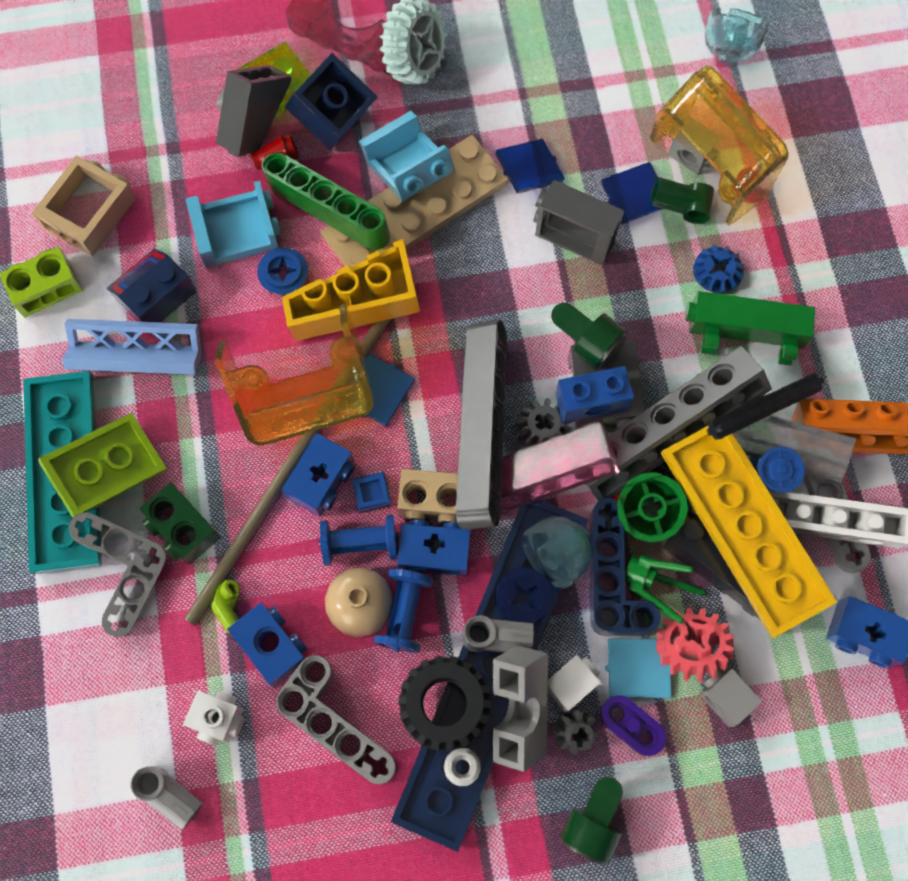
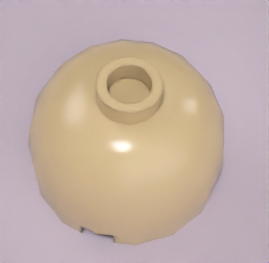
(359, 602)

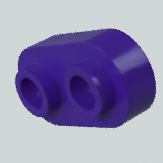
(632, 724)

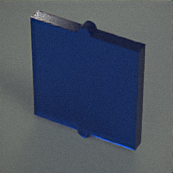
(529, 165)
(632, 191)

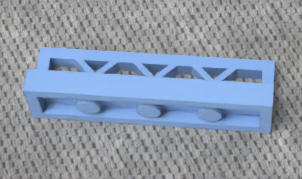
(135, 353)

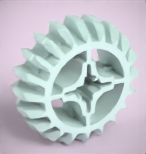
(413, 41)

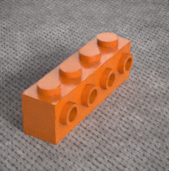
(874, 424)

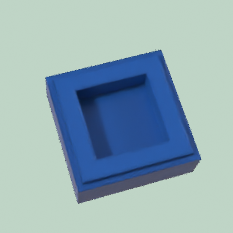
(371, 492)

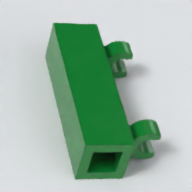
(750, 320)

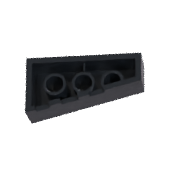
(697, 549)

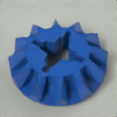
(272, 263)
(718, 281)

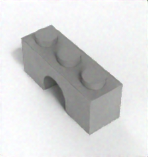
(522, 734)

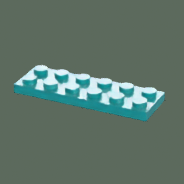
(55, 413)

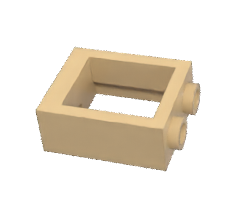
(105, 219)

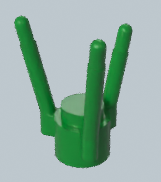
(642, 574)

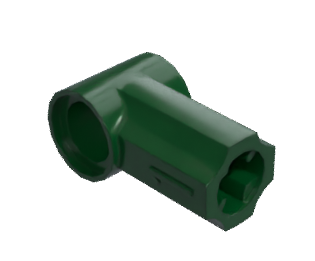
(691, 200)

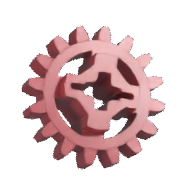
(694, 645)

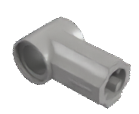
(501, 635)
(169, 798)

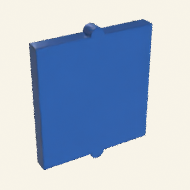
(388, 388)

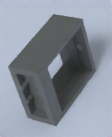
(577, 221)

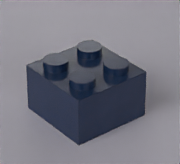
(330, 101)

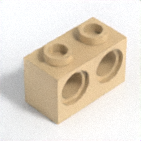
(434, 486)

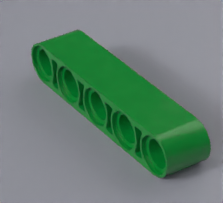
(326, 201)

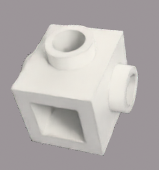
(202, 717)

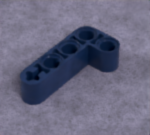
(614, 568)

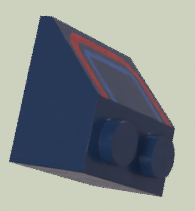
(152, 287)

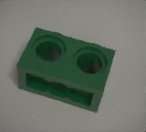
(184, 519)

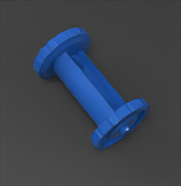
(779, 469)
(358, 540)
(404, 610)

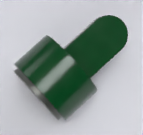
(596, 340)
(589, 830)

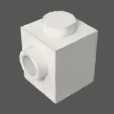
(573, 682)

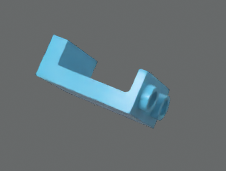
(406, 156)
(234, 226)

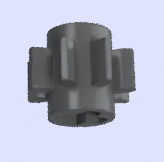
(575, 731)

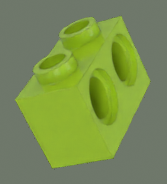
(43, 288)

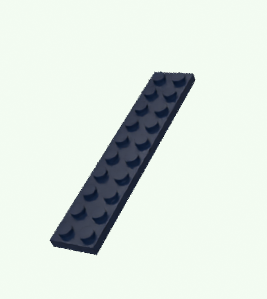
(429, 800)

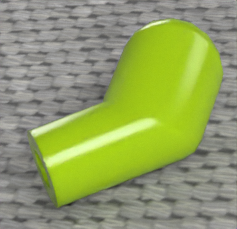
(224, 603)

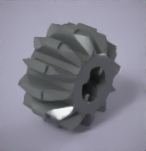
(539, 416)

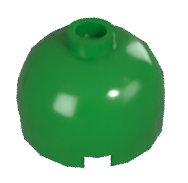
(652, 507)

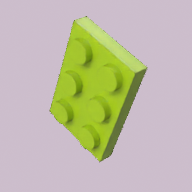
(102, 465)

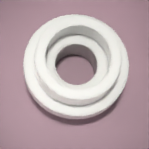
(471, 775)

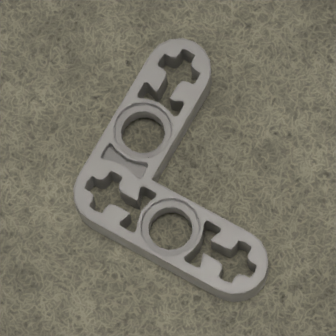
(134, 568)

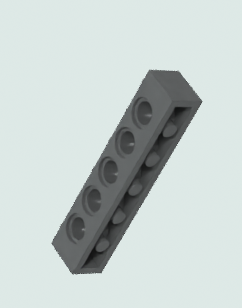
(681, 413)

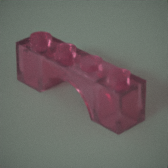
(315, 21)

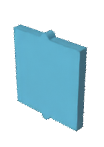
(637, 669)

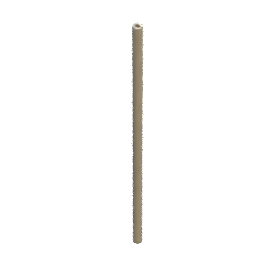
(265, 502)

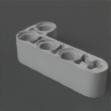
(340, 728)

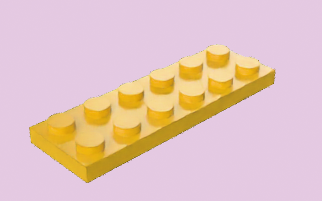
(749, 530)

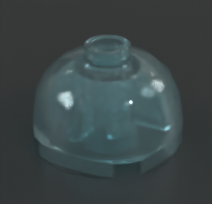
(734, 35)
(558, 549)

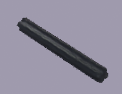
(764, 406)

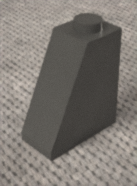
(250, 107)

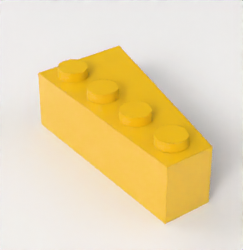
(372, 290)

